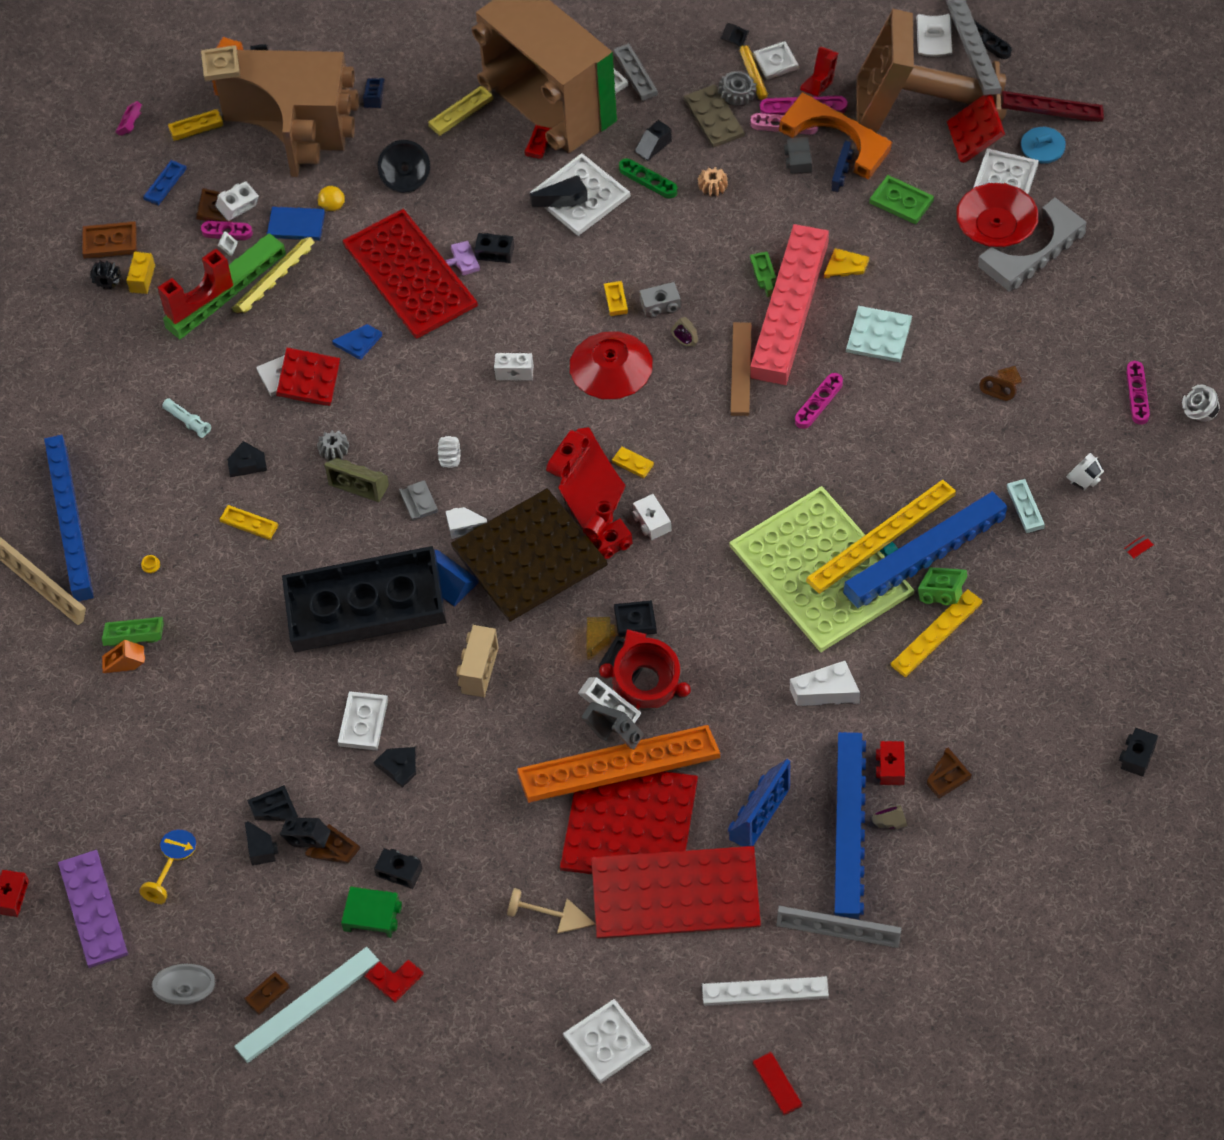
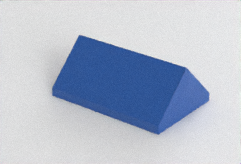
(454, 579)

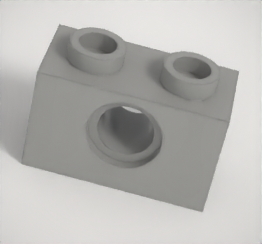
(660, 299)

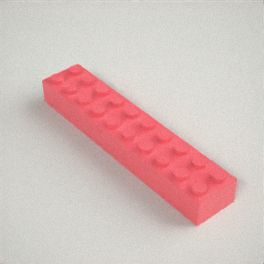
(789, 304)

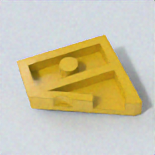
(846, 263)

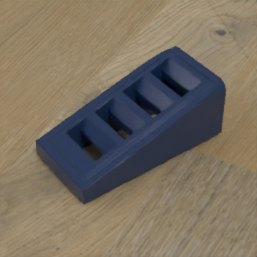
(373, 99)

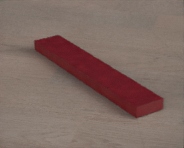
(1052, 106)

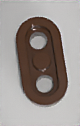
(998, 388)

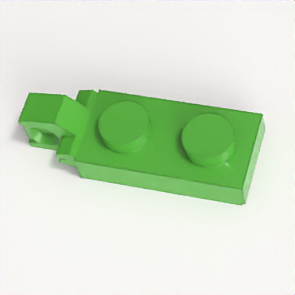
(764, 272)

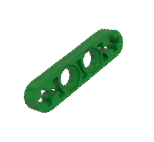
(648, 178)

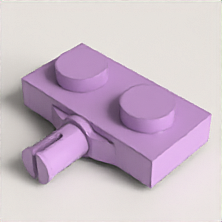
(463, 258)

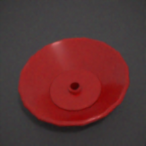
(997, 203)
(613, 376)

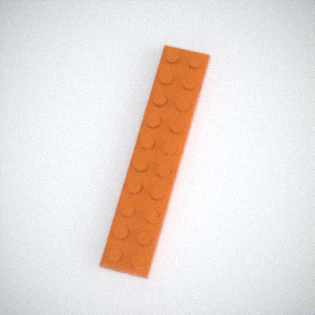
(618, 763)

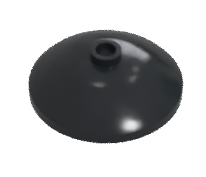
(395, 157)

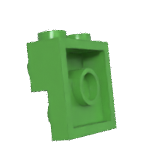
(942, 586)

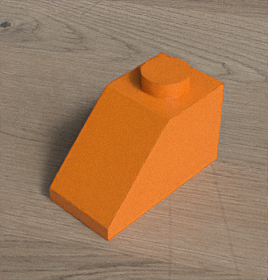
(123, 657)

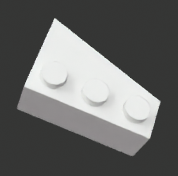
(825, 686)

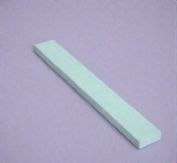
(306, 1004)

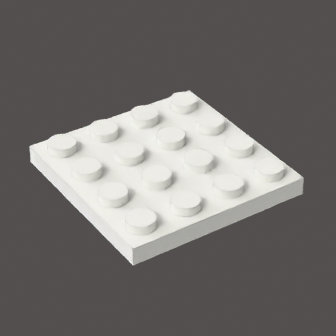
(602, 191)

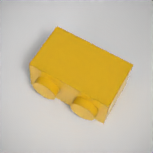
(140, 272)

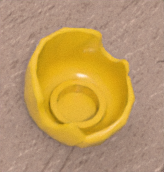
(331, 198)

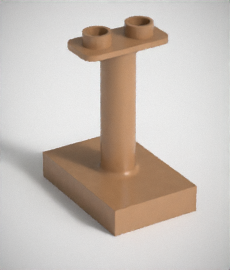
(892, 68)

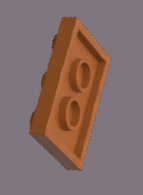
(109, 239)

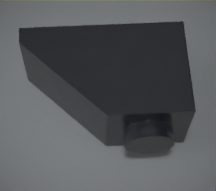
(654, 140)
(260, 845)

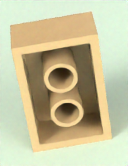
(477, 660)

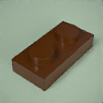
(267, 993)

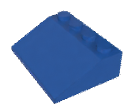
(761, 805)

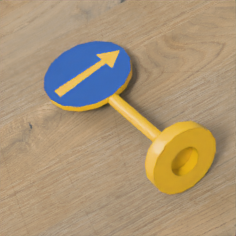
(175, 846)

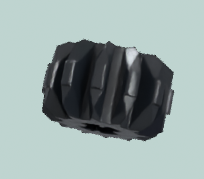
(105, 274)

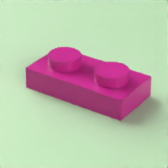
(130, 115)

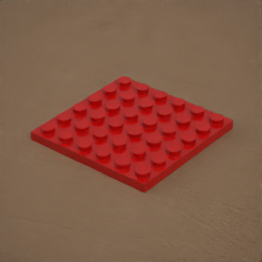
(629, 819)

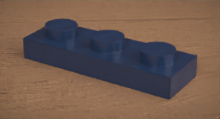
(842, 166)

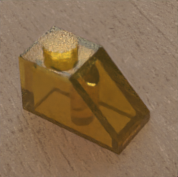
(598, 635)

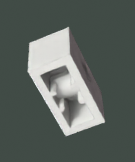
(513, 366)
(651, 516)

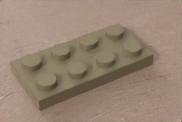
(714, 116)

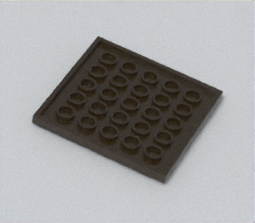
(528, 554)

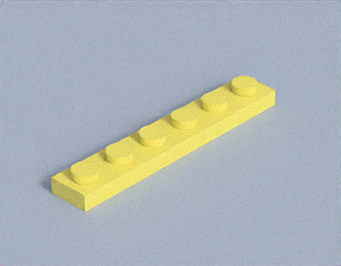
(276, 272)

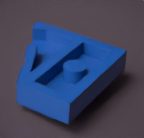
(358, 341)

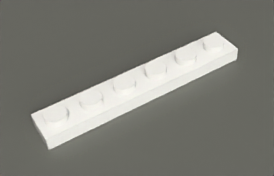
(765, 991)

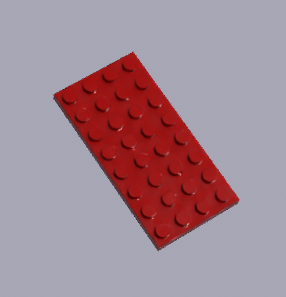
(410, 273)
(675, 892)

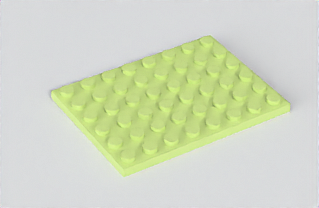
(797, 544)

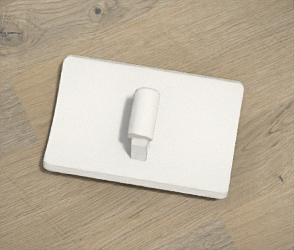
(934, 35)

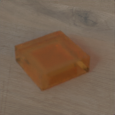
(1010, 374)

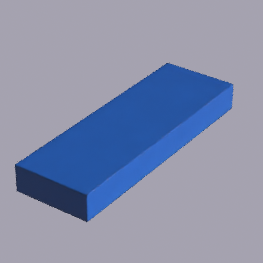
(164, 182)

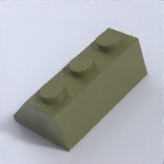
(356, 479)

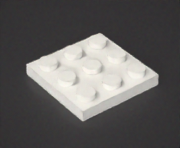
(1007, 168)
(607, 1041)

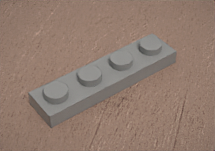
(635, 72)

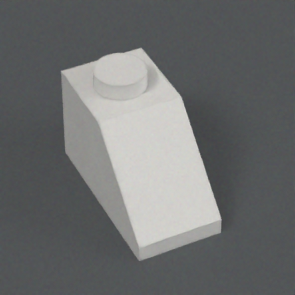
(463, 521)

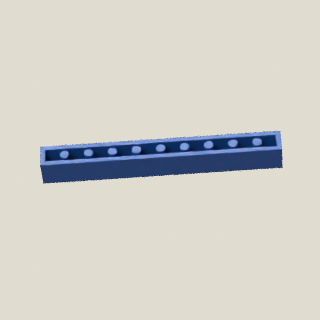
(68, 518)
(925, 549)
(849, 825)

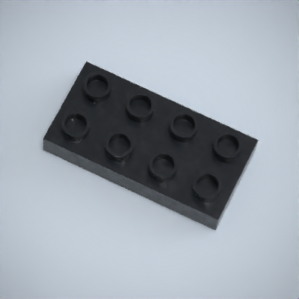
(363, 599)

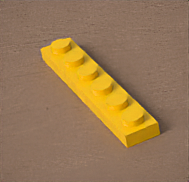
(936, 633)

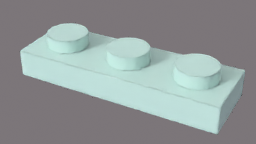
(1025, 506)

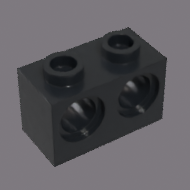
(494, 247)
(305, 832)

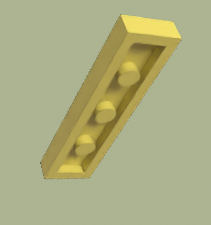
(460, 110)

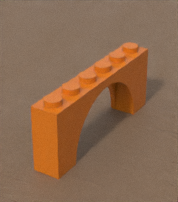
(810, 113)

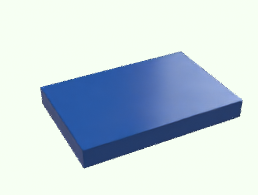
(296, 223)

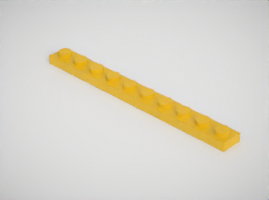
(880, 536)

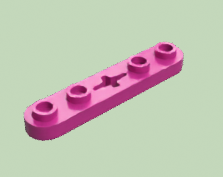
(780, 106)

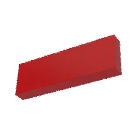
(777, 1083)

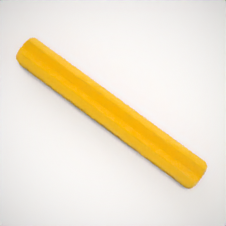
(753, 71)

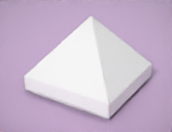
(227, 243)

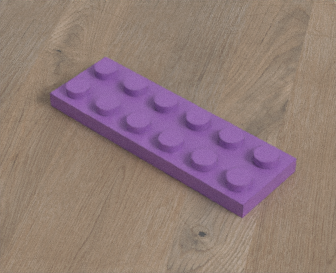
(93, 908)

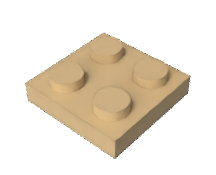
(220, 63)

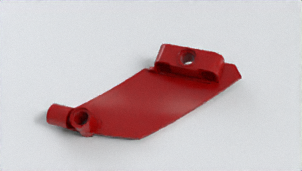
(587, 480)

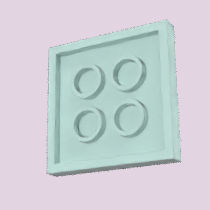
(879, 334)

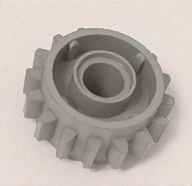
(737, 88)

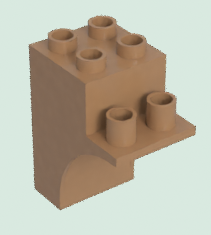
(296, 97)

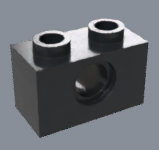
(1140, 741)
(406, 876)

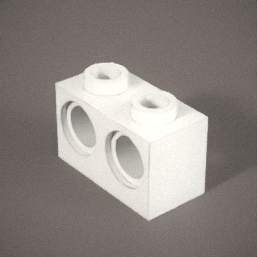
(236, 200)

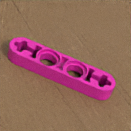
(1137, 392)
(821, 402)

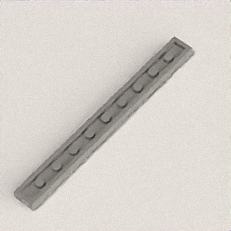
(974, 47)

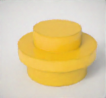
(150, 564)

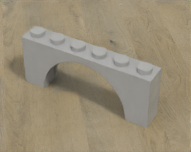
(1012, 270)

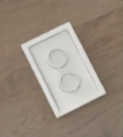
(363, 721)

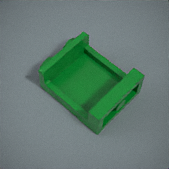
(371, 910)

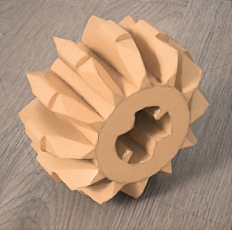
(712, 181)

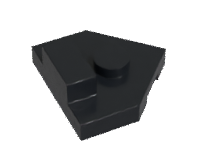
(246, 460)
(398, 764)

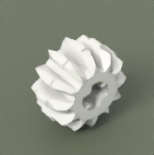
(449, 451)

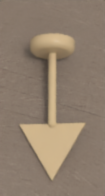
(571, 918)

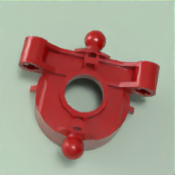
(645, 653)

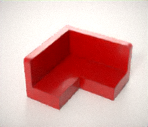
(823, 72)

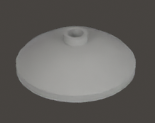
(183, 984)

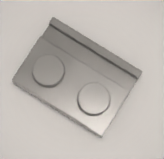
(418, 500)

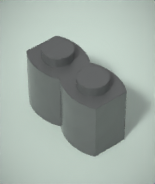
(799, 155)

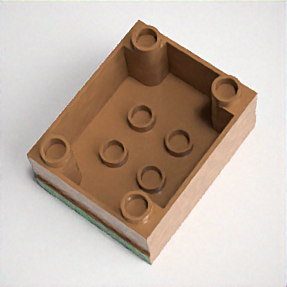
(547, 69)

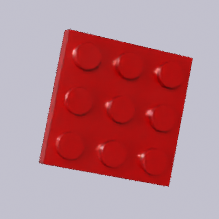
(975, 128)
(308, 377)

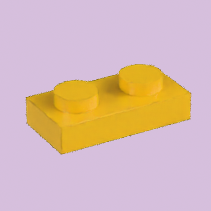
(615, 298)
(632, 462)

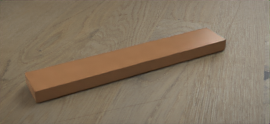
(741, 369)

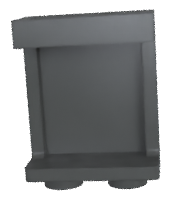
(606, 719)

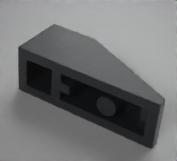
(561, 194)

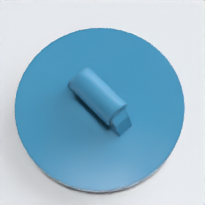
(1043, 144)

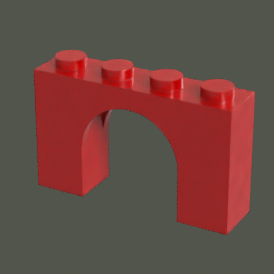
(216, 280)

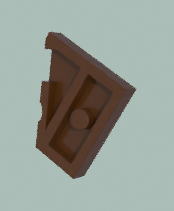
(948, 774)
(337, 848)

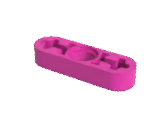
(226, 225)

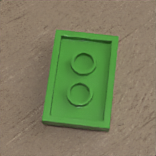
(901, 199)
(133, 630)

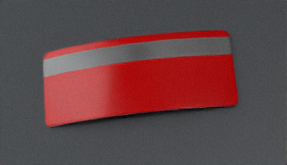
(1138, 546)

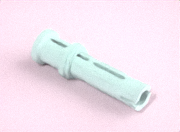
(192, 421)

